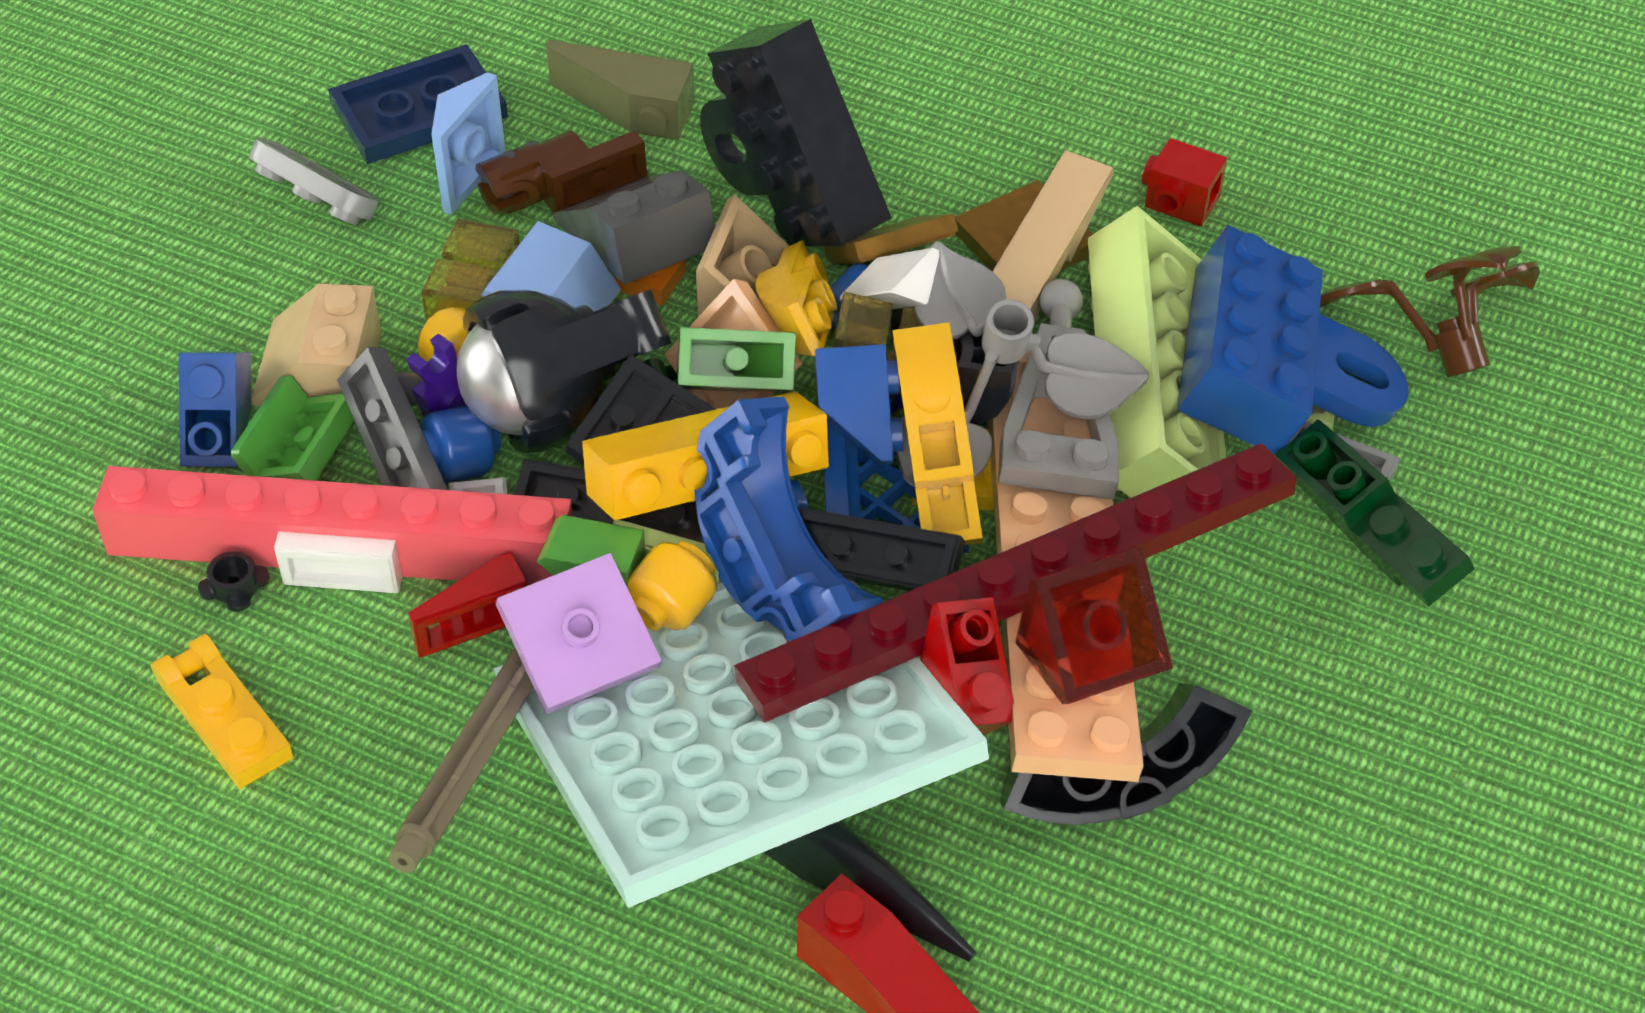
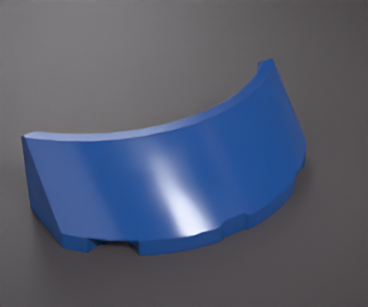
(756, 527)

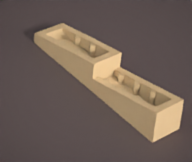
(1052, 228)

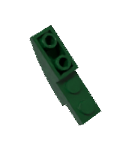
(1373, 515)

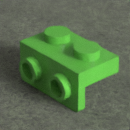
(293, 433)

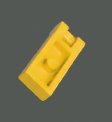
(223, 712)

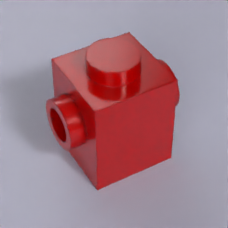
(1184, 181)

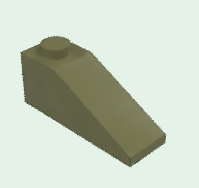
(625, 87)

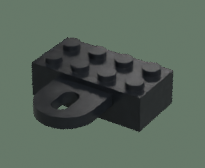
(794, 136)

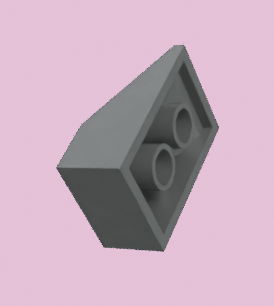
(644, 223)

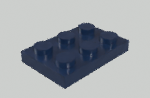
(398, 106)

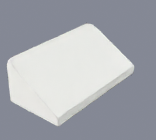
(899, 278)

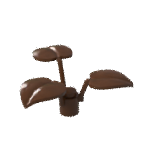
(1459, 337)

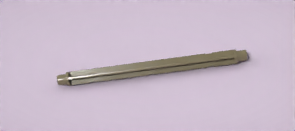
(461, 766)

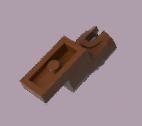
(559, 172)

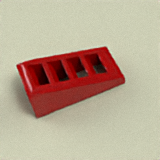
(466, 607)

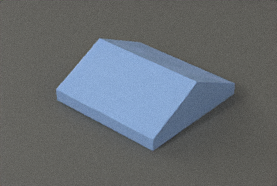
(465, 133)
(557, 267)

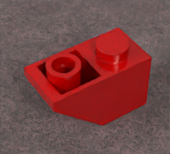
(969, 660)

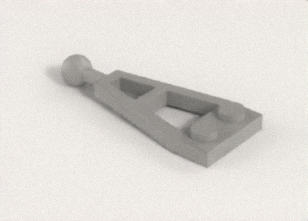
(1053, 460)

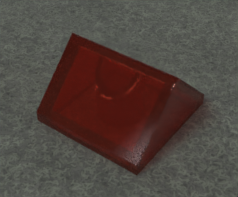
(1094, 626)

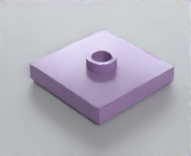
(578, 633)

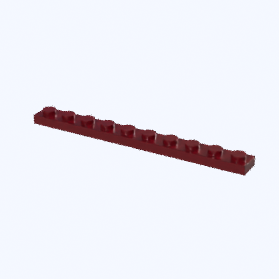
(897, 628)

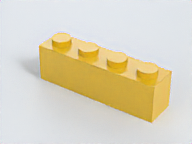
(661, 464)

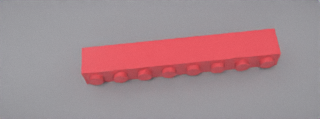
(213, 514)

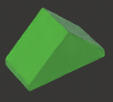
(580, 540)

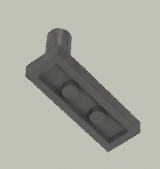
(383, 414)

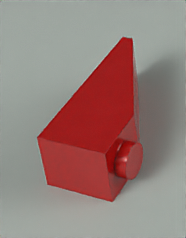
(872, 955)

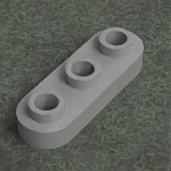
(313, 181)

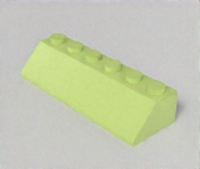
(1143, 306)

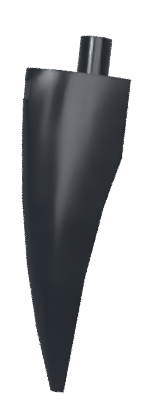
(839, 850)

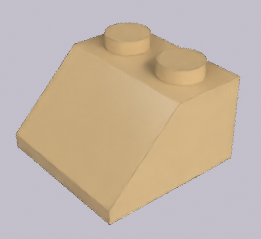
(319, 339)

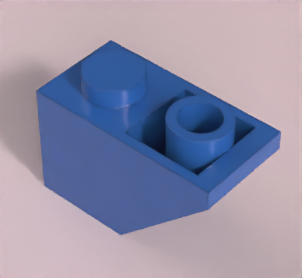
(855, 396)
(213, 405)

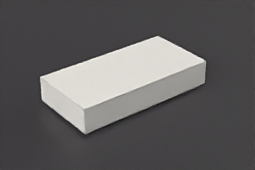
(338, 562)

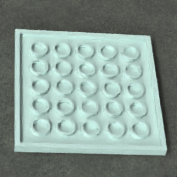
(689, 778)

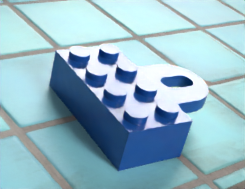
(1268, 355)

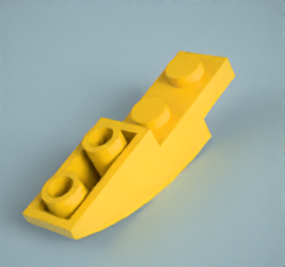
(799, 297)
(937, 431)

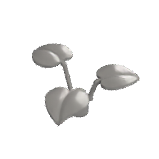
(1084, 371)

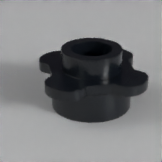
(233, 580)

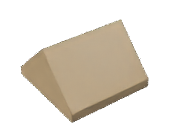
(737, 250)

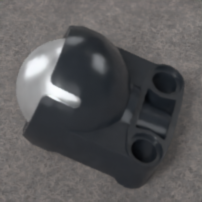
(541, 363)

